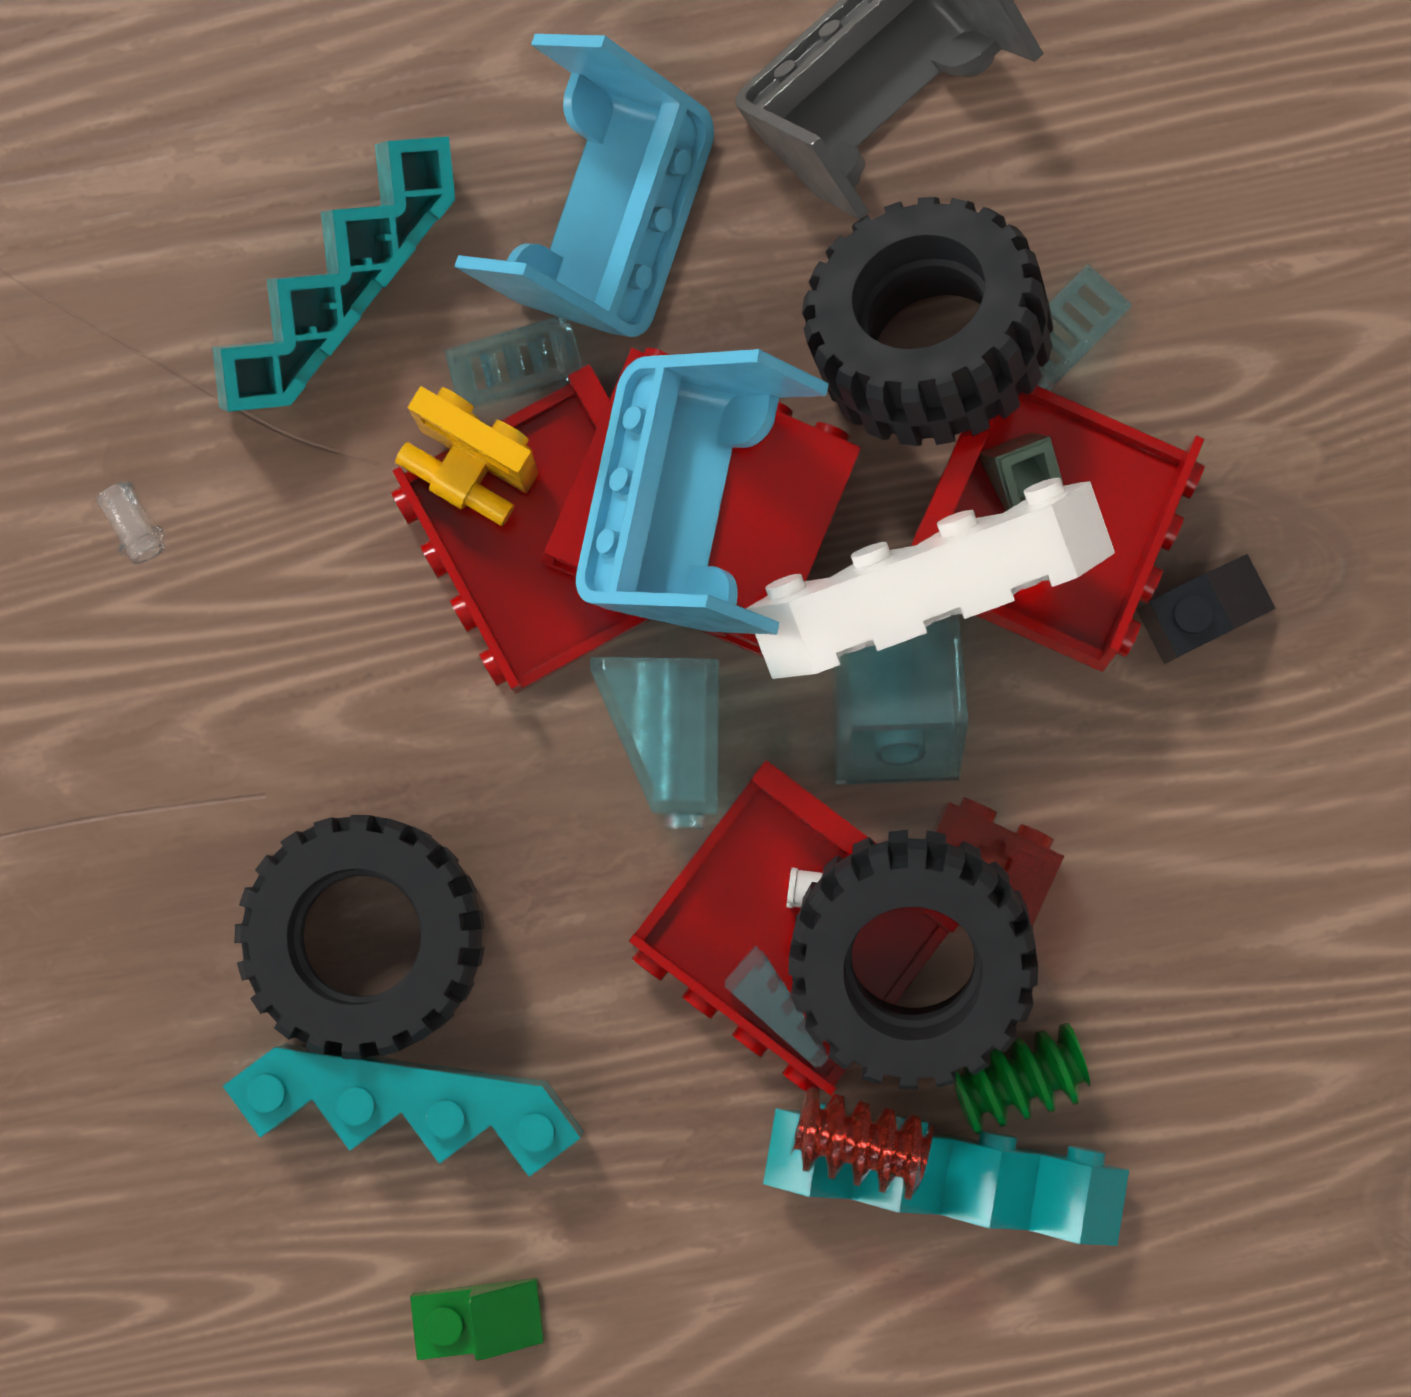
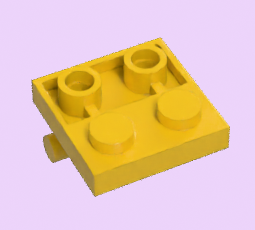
(472, 453)

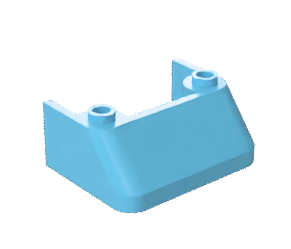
(626, 196)
(666, 484)

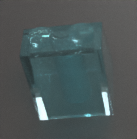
(901, 710)
(668, 729)

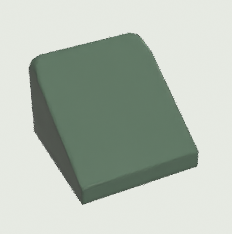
(1019, 465)

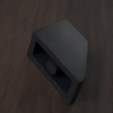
(1205, 608)

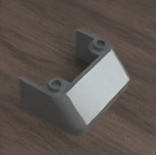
(860, 70)

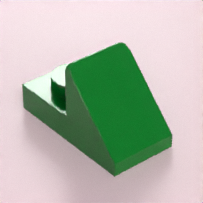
(477, 1320)

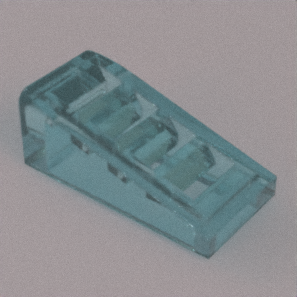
(564, 348)
(1052, 373)
(765, 994)

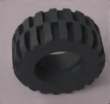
(918, 256)
(277, 955)
(905, 1039)

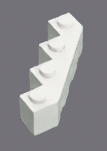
(957, 571)

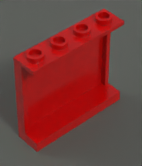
(1137, 492)
(770, 509)
(519, 604)
(737, 899)

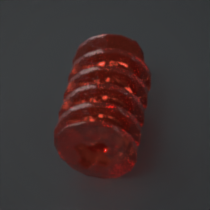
(862, 1143)

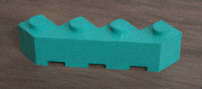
(362, 257)
(438, 1101)
(976, 1183)

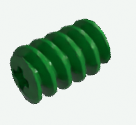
(1023, 1078)

